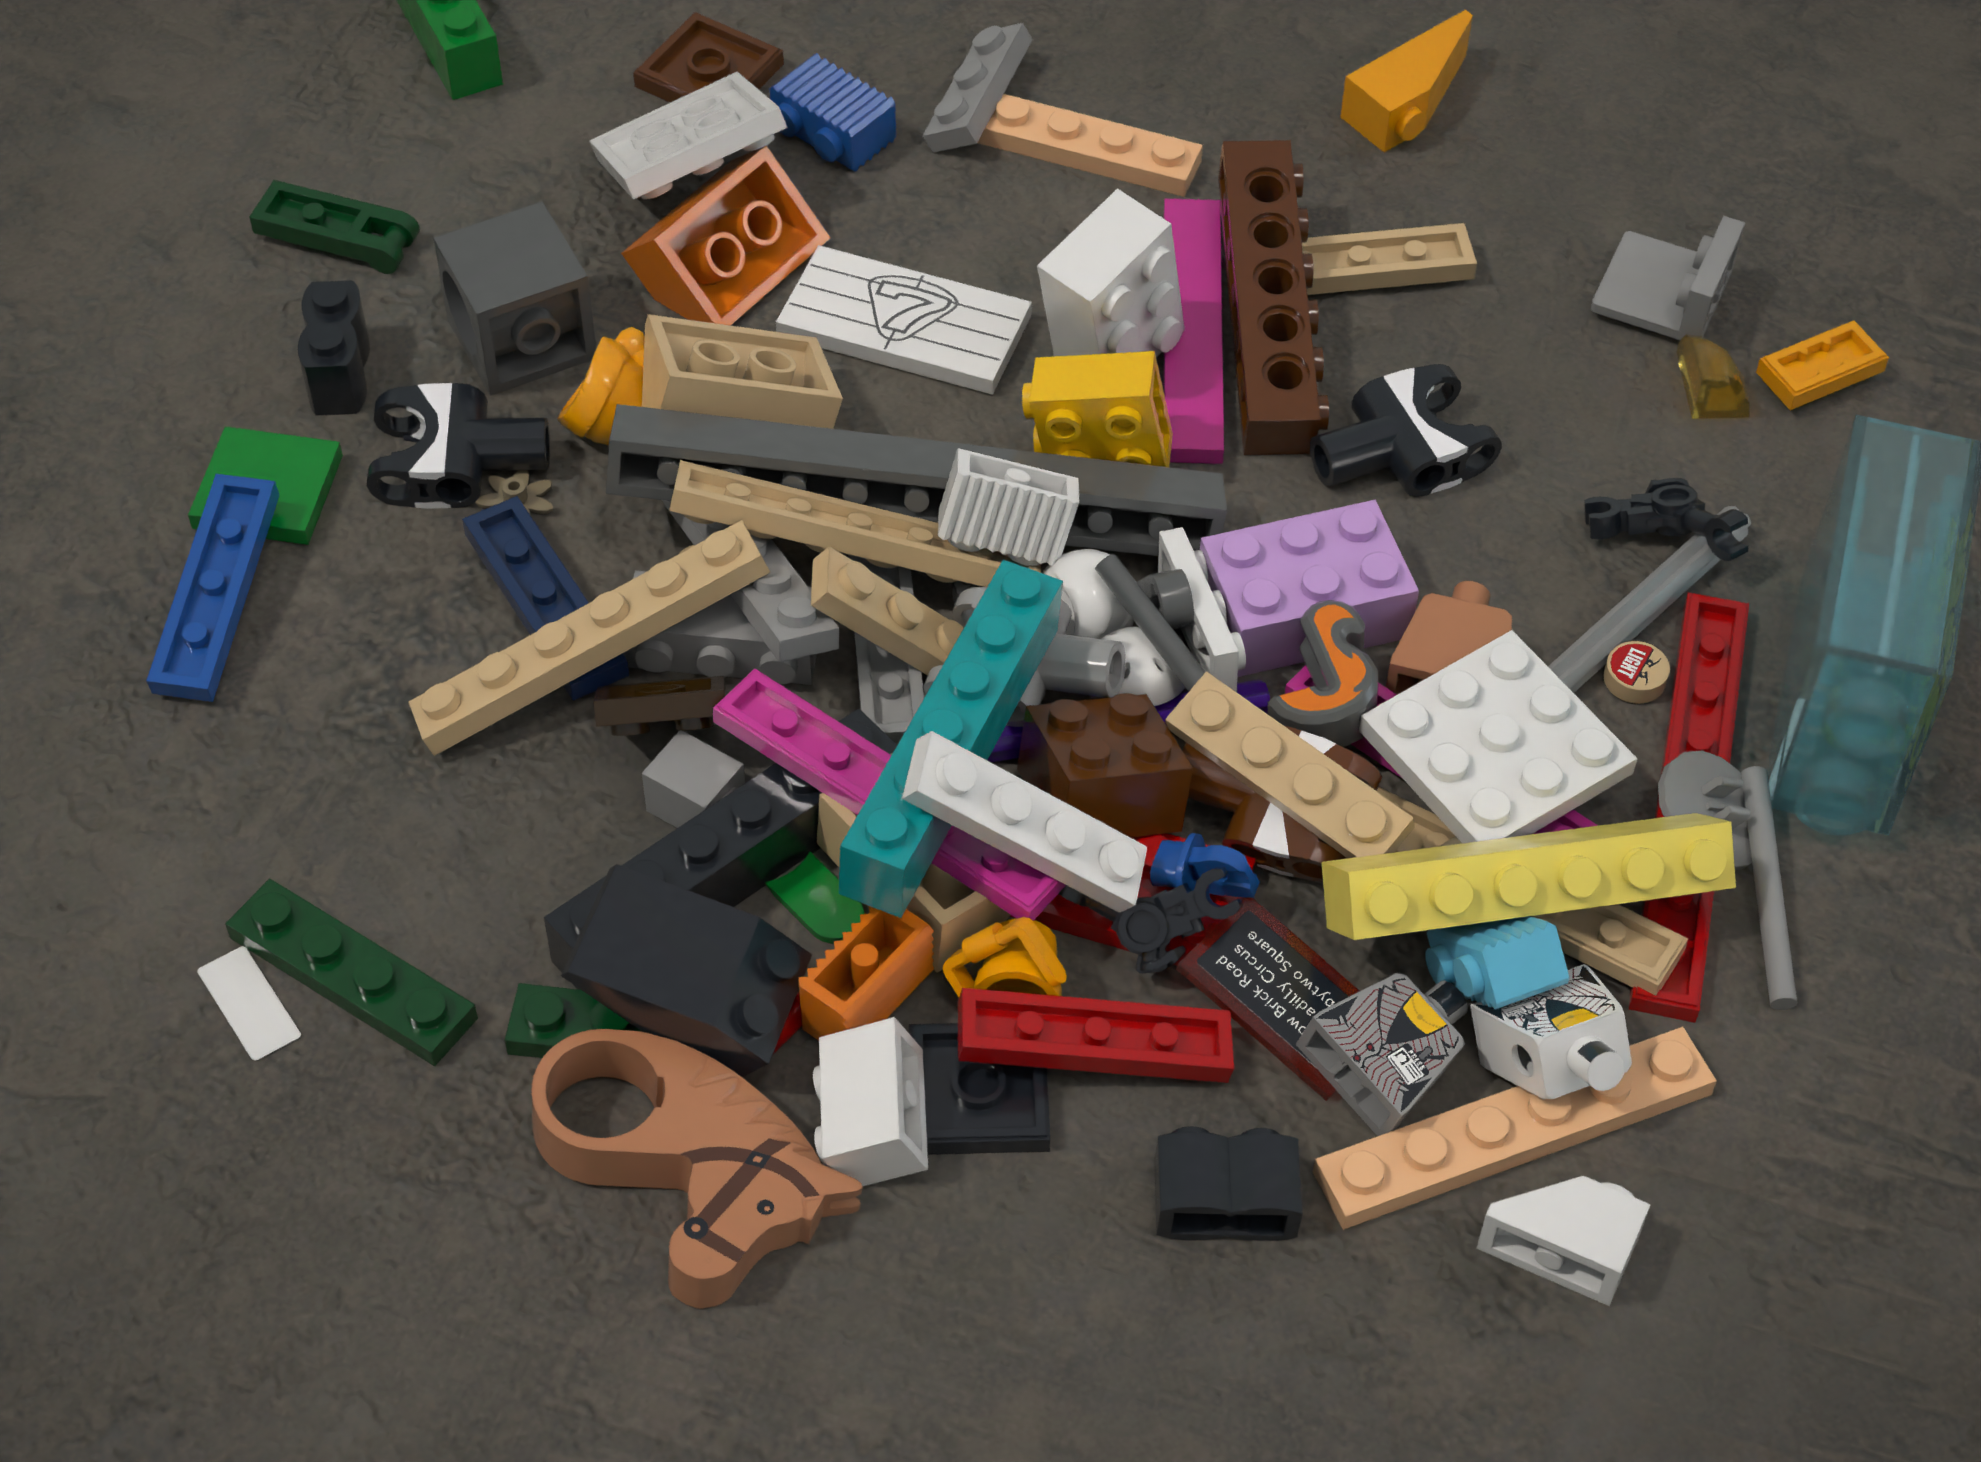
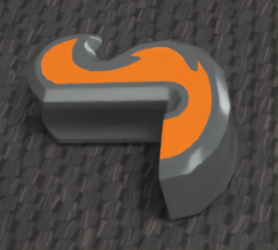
(1341, 675)

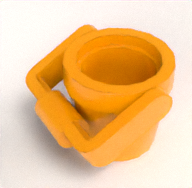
(1016, 957)

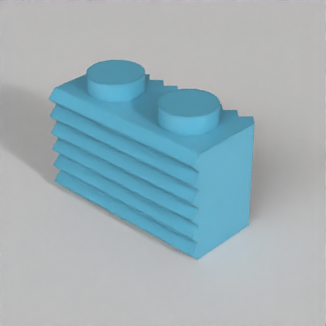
(1498, 959)

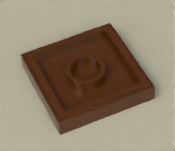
(702, 54)

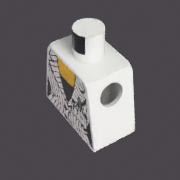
(1556, 1038)

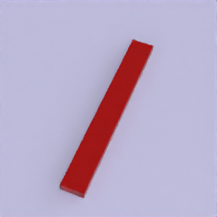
(1698, 720)

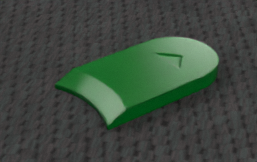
(815, 901)

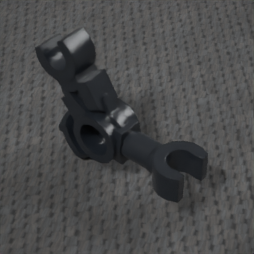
(1670, 510)
(1159, 918)

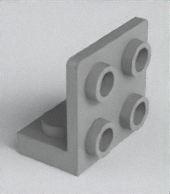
(1666, 284)

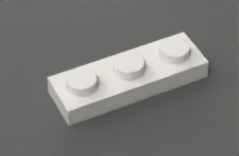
(1208, 635)

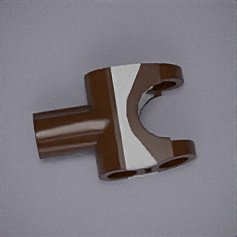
(1262, 828)

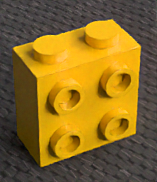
(1100, 408)

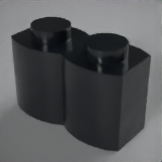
(334, 347)
(1227, 1185)

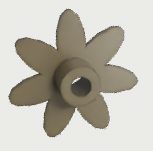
(519, 486)

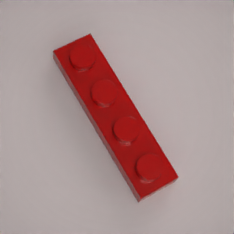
(1094, 1035)

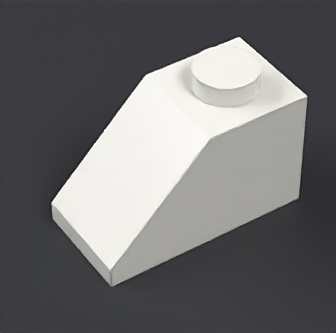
(1568, 1233)

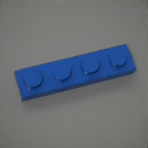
(213, 588)

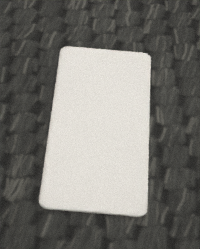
(249, 1003)

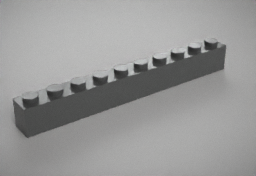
(1117, 509)

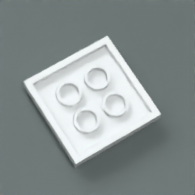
(688, 136)
(1497, 743)

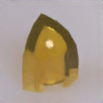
(1711, 380)

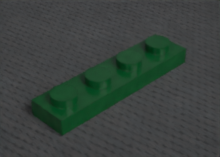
(352, 972)

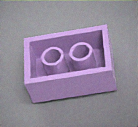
(1287, 565)

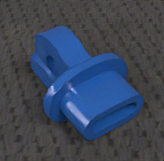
(1186, 861)

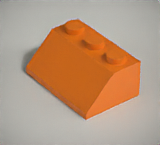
(728, 241)

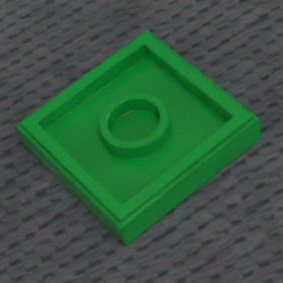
(297, 464)

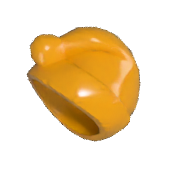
(611, 379)

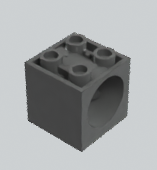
(516, 297)

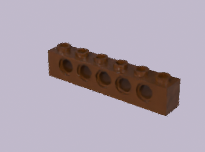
(1269, 298)

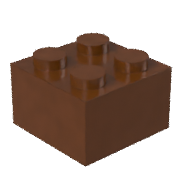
(1108, 761)

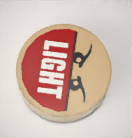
(1636, 672)

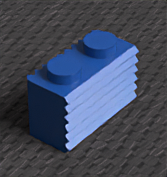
(835, 112)

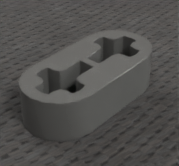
(1171, 596)

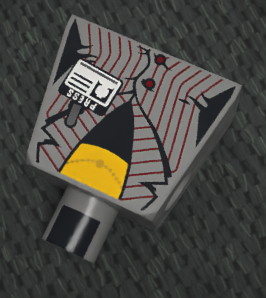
(1386, 1046)

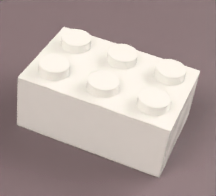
(1113, 283)

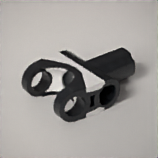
(1403, 434)
(450, 446)

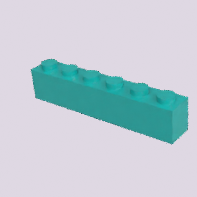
(970, 706)

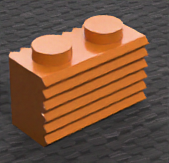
(866, 973)

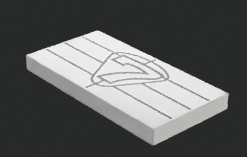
(906, 319)

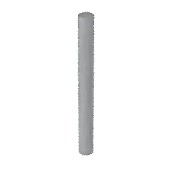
(1769, 889)

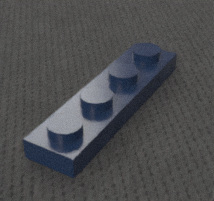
(533, 579)

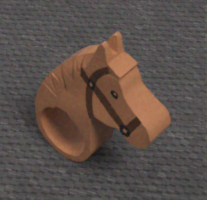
(710, 1134)

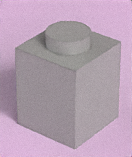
(688, 779)

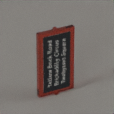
(1267, 983)

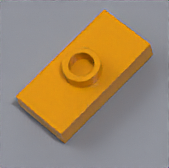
(1822, 365)

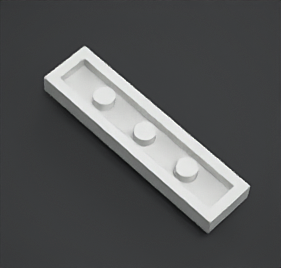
(1024, 822)

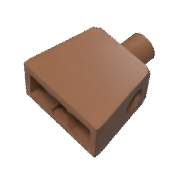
(1445, 632)

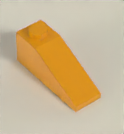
(1401, 90)

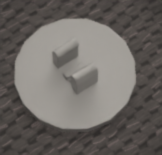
(1708, 787)

